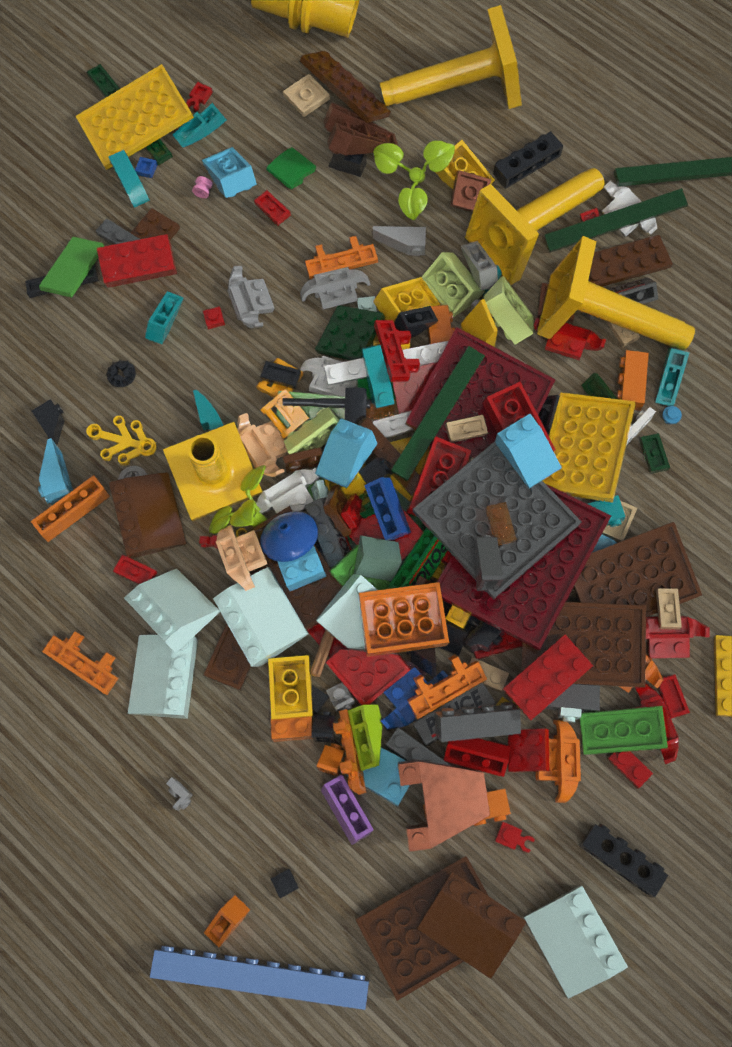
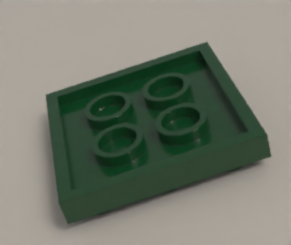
(348, 333)

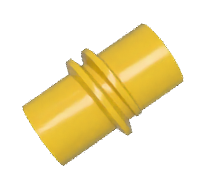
(328, 15)

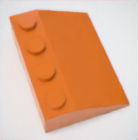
(403, 619)

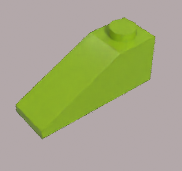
(367, 734)

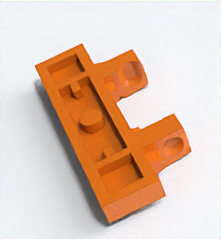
(353, 258)
(68, 655)
(433, 696)
(351, 765)

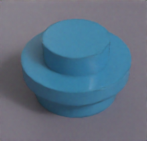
(671, 415)

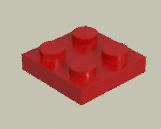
(529, 751)

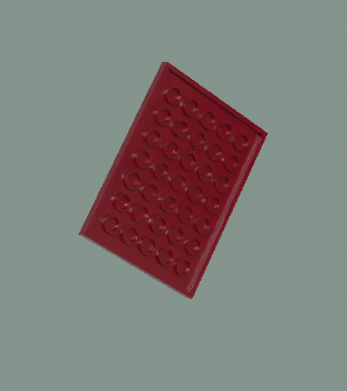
(537, 597)

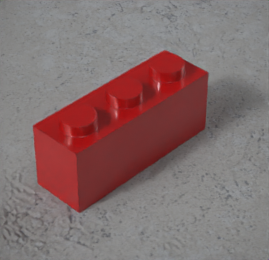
(479, 755)

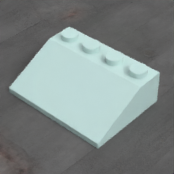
(172, 607)
(343, 613)
(260, 618)
(162, 678)
(575, 942)

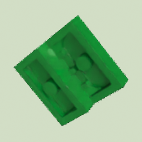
(291, 168)

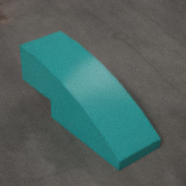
(199, 126)
(128, 178)
(208, 415)

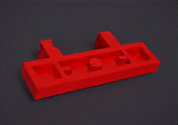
(391, 341)

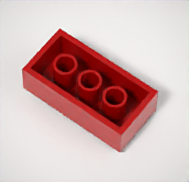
(136, 261)
(509, 407)
(440, 464)
(547, 677)

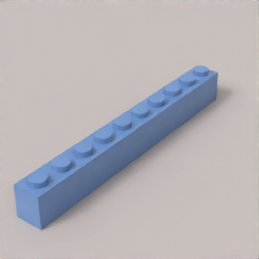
(260, 978)

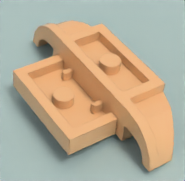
(262, 444)
(240, 555)

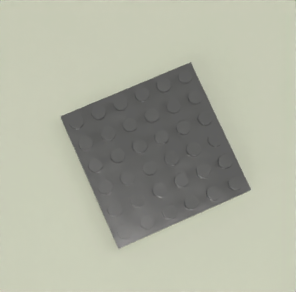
(459, 515)

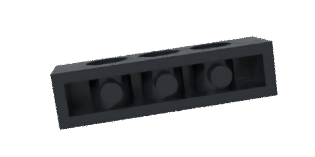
(527, 159)
(649, 884)

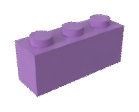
(346, 809)

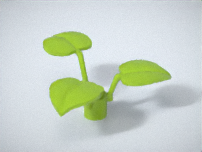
(438, 157)
(248, 513)

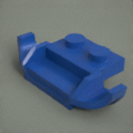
(398, 696)

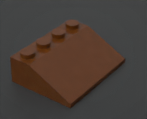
(147, 514)
(471, 925)

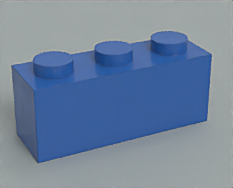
(387, 508)

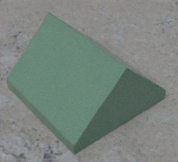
(377, 558)

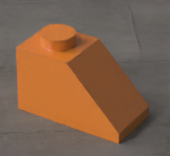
(330, 759)
(226, 921)

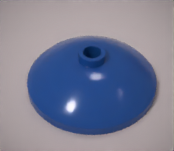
(289, 536)

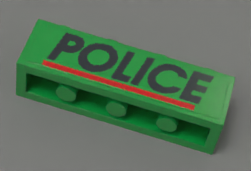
(421, 561)

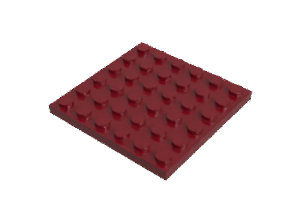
(493, 374)

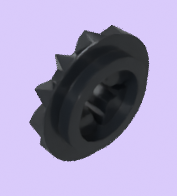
(117, 380)

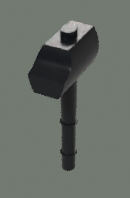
(354, 403)
(483, 636)

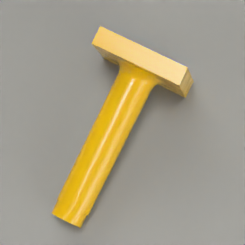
(490, 62)
(511, 233)
(572, 291)
(210, 470)

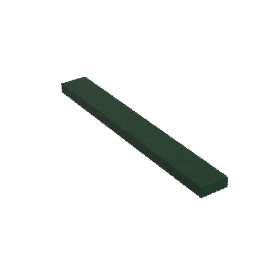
(107, 87)
(673, 171)
(616, 220)
(437, 413)

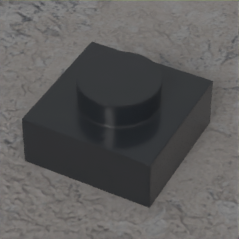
(284, 883)

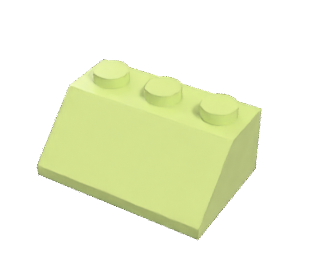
(452, 283)
(509, 311)
(313, 432)

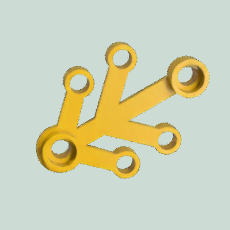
(124, 441)

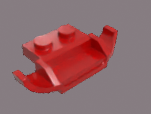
(572, 340)
(673, 642)
(651, 698)

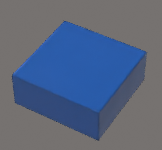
(146, 167)

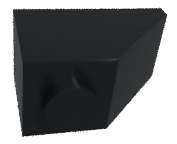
(349, 164)
(415, 320)
(50, 419)
(376, 469)
(425, 660)
(323, 727)

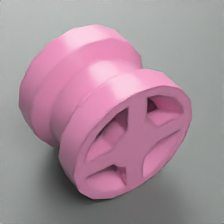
(202, 187)

